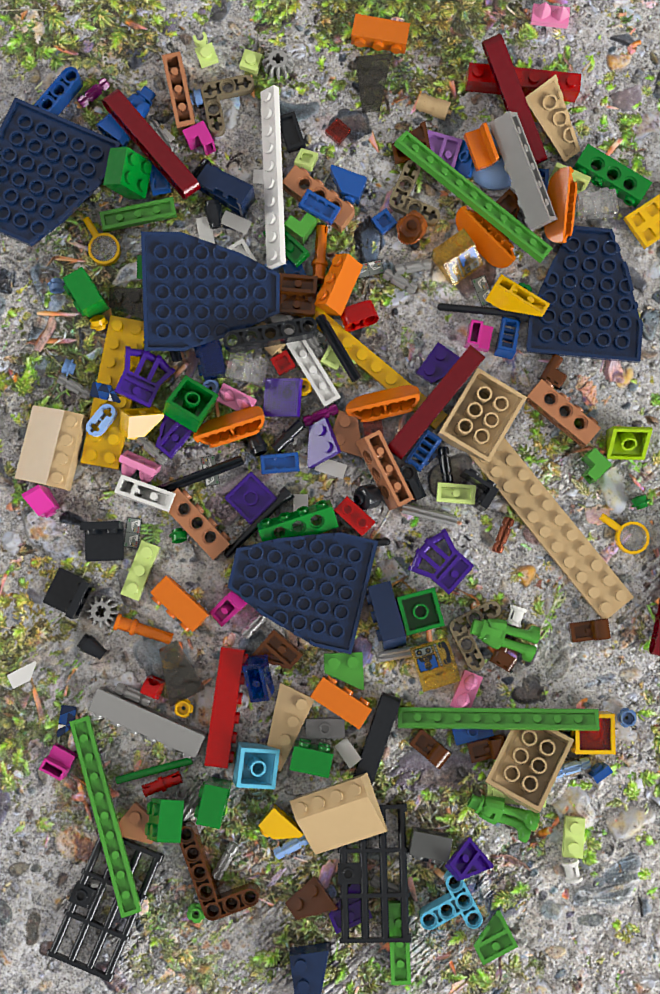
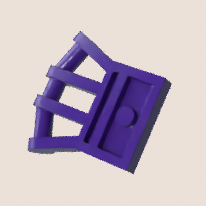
(136, 387)
(452, 569)

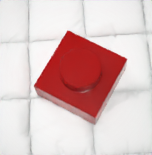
(283, 363)

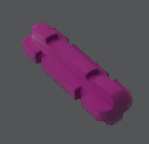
(93, 92)
(320, 414)

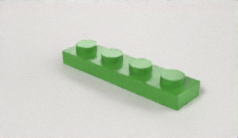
(138, 214)
(399, 951)

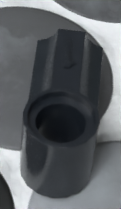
(413, 483)

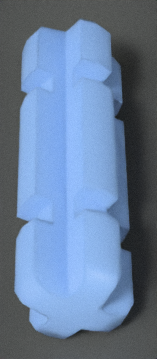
(574, 766)
(289, 847)

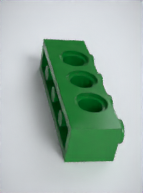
(621, 174)
(304, 514)

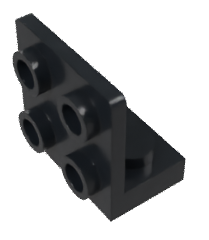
(488, 487)
(103, 540)
(68, 593)

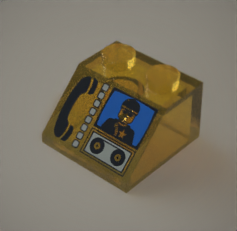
(457, 257)
(435, 664)

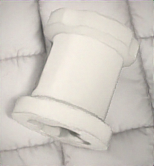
(515, 616)
(572, 870)

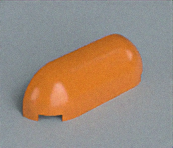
(562, 195)
(489, 240)
(384, 403)
(231, 427)

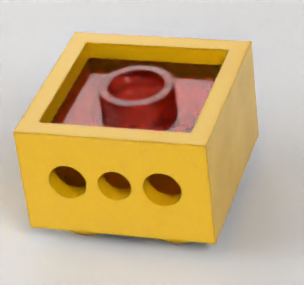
(596, 741)

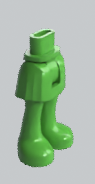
(493, 634)
(496, 811)

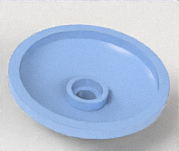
(493, 177)

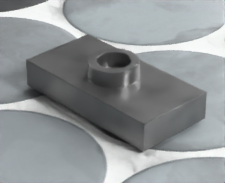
(325, 728)

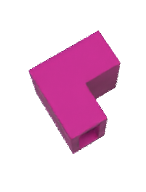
(199, 136)
(478, 336)
(58, 762)

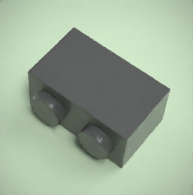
(430, 845)

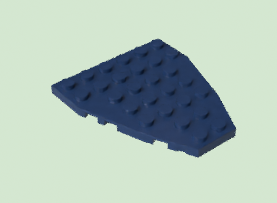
(46, 170)
(200, 291)
(590, 302)
(308, 584)

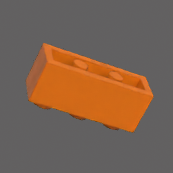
(380, 33)
(338, 284)
(179, 604)
(341, 701)

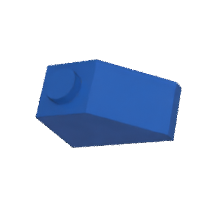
(349, 184)

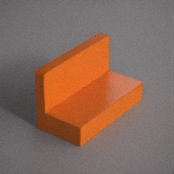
(481, 147)

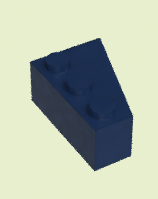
(229, 190)
(386, 616)
(309, 967)

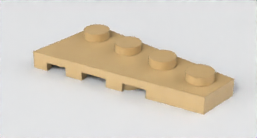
(553, 117)
(288, 719)

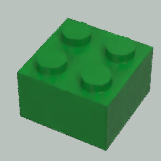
(127, 173)
(84, 293)
(190, 404)
(420, 611)
(312, 758)
(212, 807)
(164, 820)

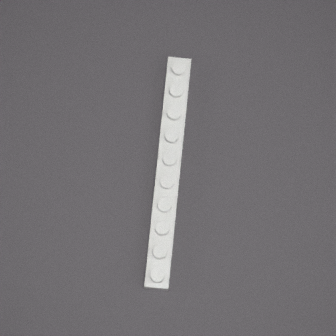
(272, 177)
(301, 350)

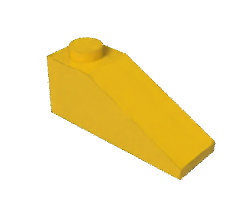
(514, 298)

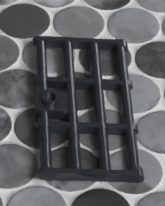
(358, 874)
(90, 899)

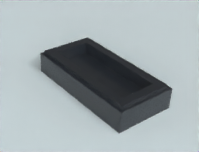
(291, 132)

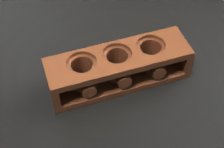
(178, 91)
(301, 176)
(565, 424)
(384, 470)
(213, 549)

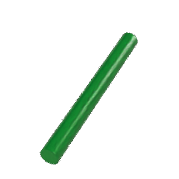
(153, 770)

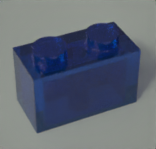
(211, 360)
(258, 678)

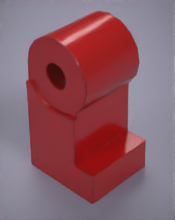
(153, 686)

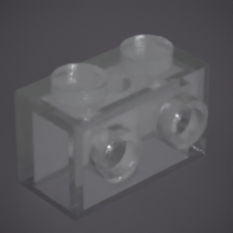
(596, 204)
(247, 369)

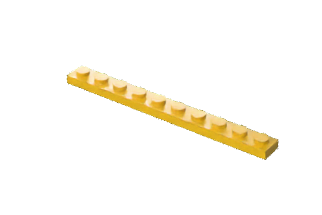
(372, 363)

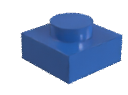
(384, 221)
(600, 772)

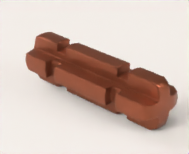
(503, 535)

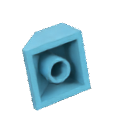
(255, 766)

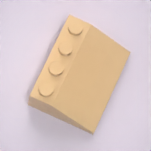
(481, 416)
(51, 447)
(529, 765)
(339, 814)

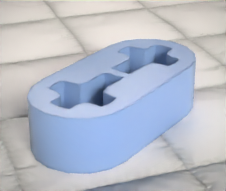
(97, 417)

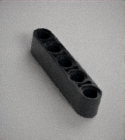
(277, 328)
(378, 736)

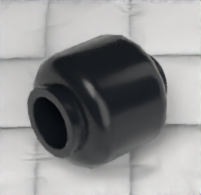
(367, 496)

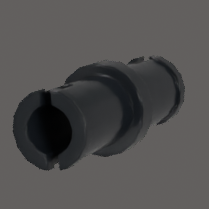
(288, 436)

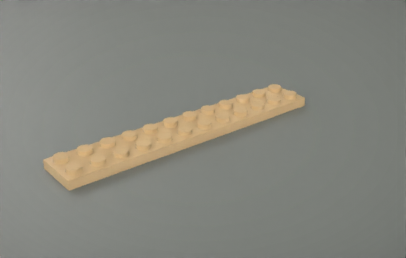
(555, 531)

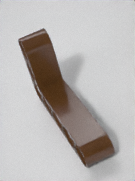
(206, 879)

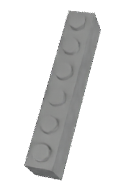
(522, 170)
(147, 722)

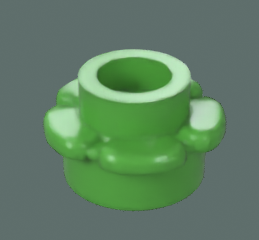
(191, 913)

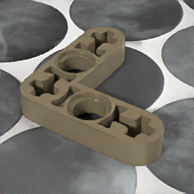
(214, 99)
(407, 201)
(465, 632)

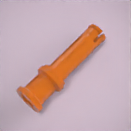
(319, 262)
(134, 627)

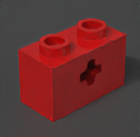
(354, 516)

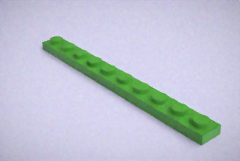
(473, 196)
(499, 718)
(105, 817)

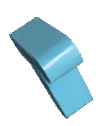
(451, 898)

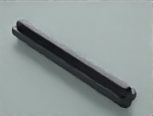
(203, 474)

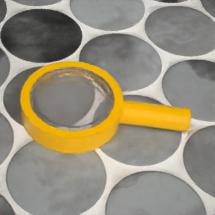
(103, 247)
(630, 536)

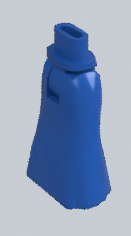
(110, 128)

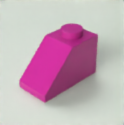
(41, 501)
(227, 608)

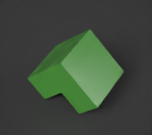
(301, 229)
(597, 465)

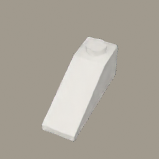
(144, 493)

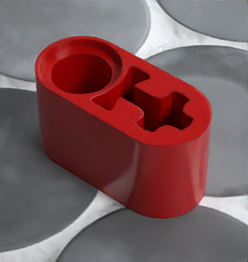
(359, 316)

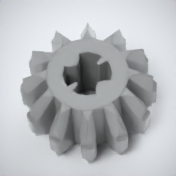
(285, 62)
(108, 615)

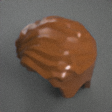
(411, 228)

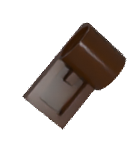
(589, 630)
(430, 748)
(485, 748)

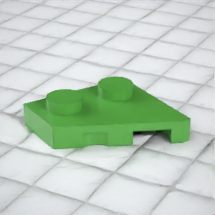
(345, 667)
(494, 939)

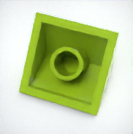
(627, 442)

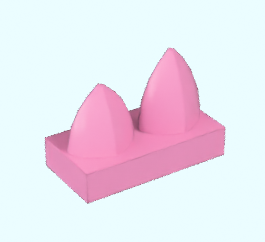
(550, 15)
(234, 398)
(133, 462)
(466, 690)

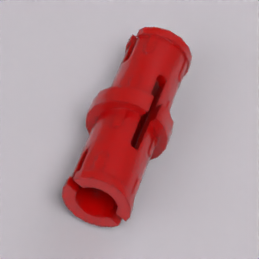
(162, 784)

